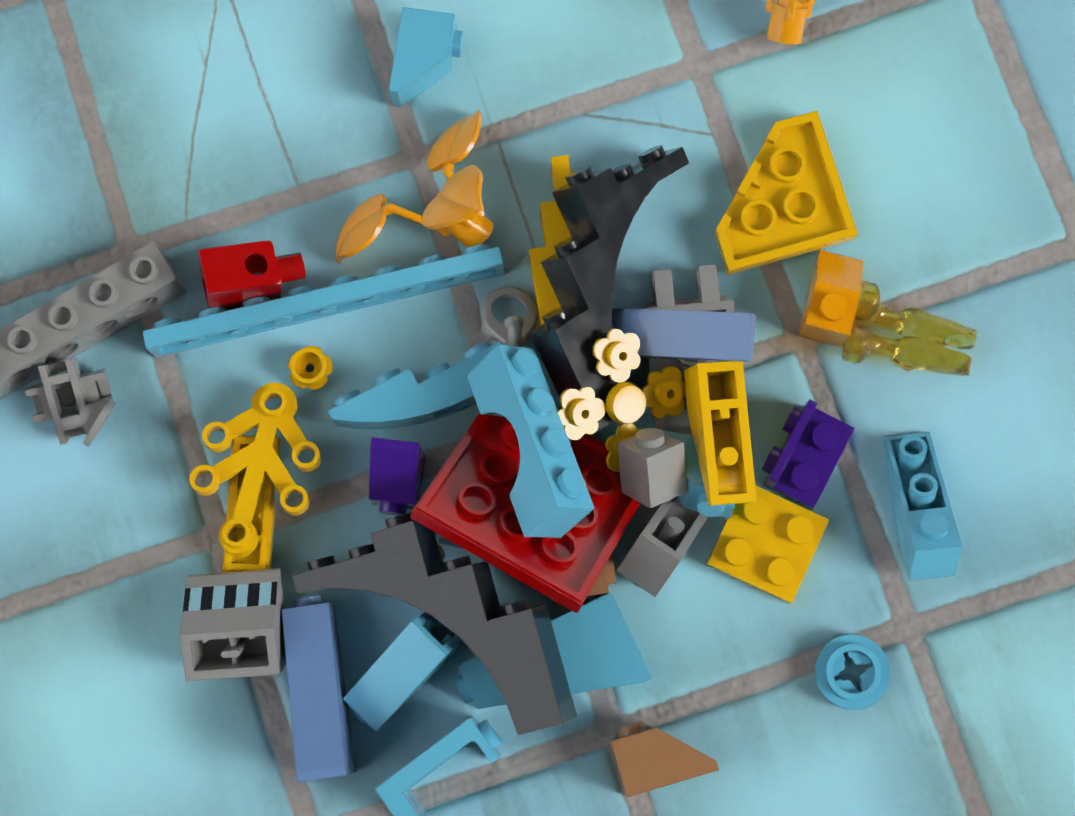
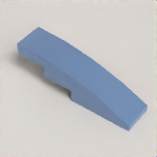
(689, 333)

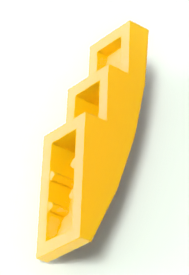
(554, 231)

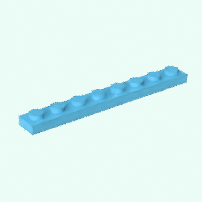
(307, 304)

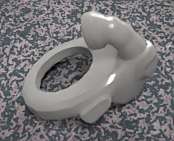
(515, 328)

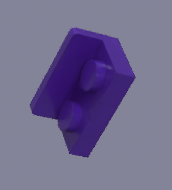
(807, 455)

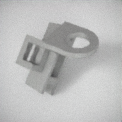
(77, 394)

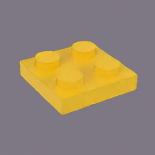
(768, 544)

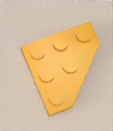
(786, 200)

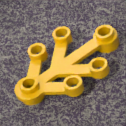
(257, 460)

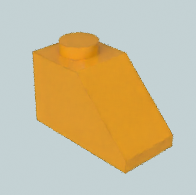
(832, 299)

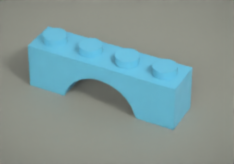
(549, 484)

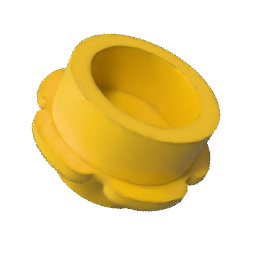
(305, 357)

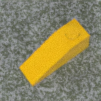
(721, 431)

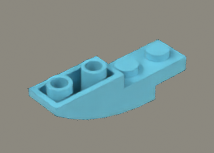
(403, 402)

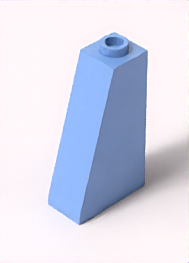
(317, 691)

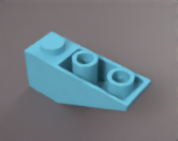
(921, 508)

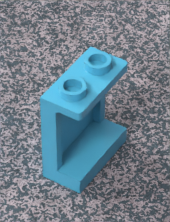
(396, 790)

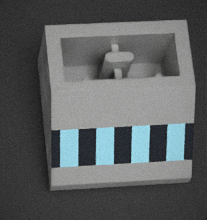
(233, 625)

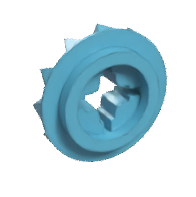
(872, 681)

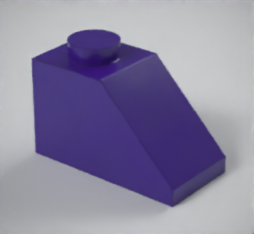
(395, 475)

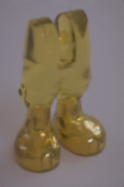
(922, 336)

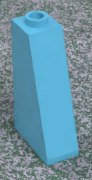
(593, 649)

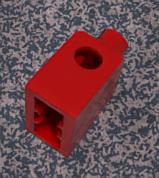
(230, 270)

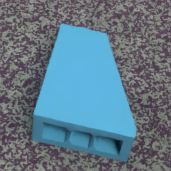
(402, 671)

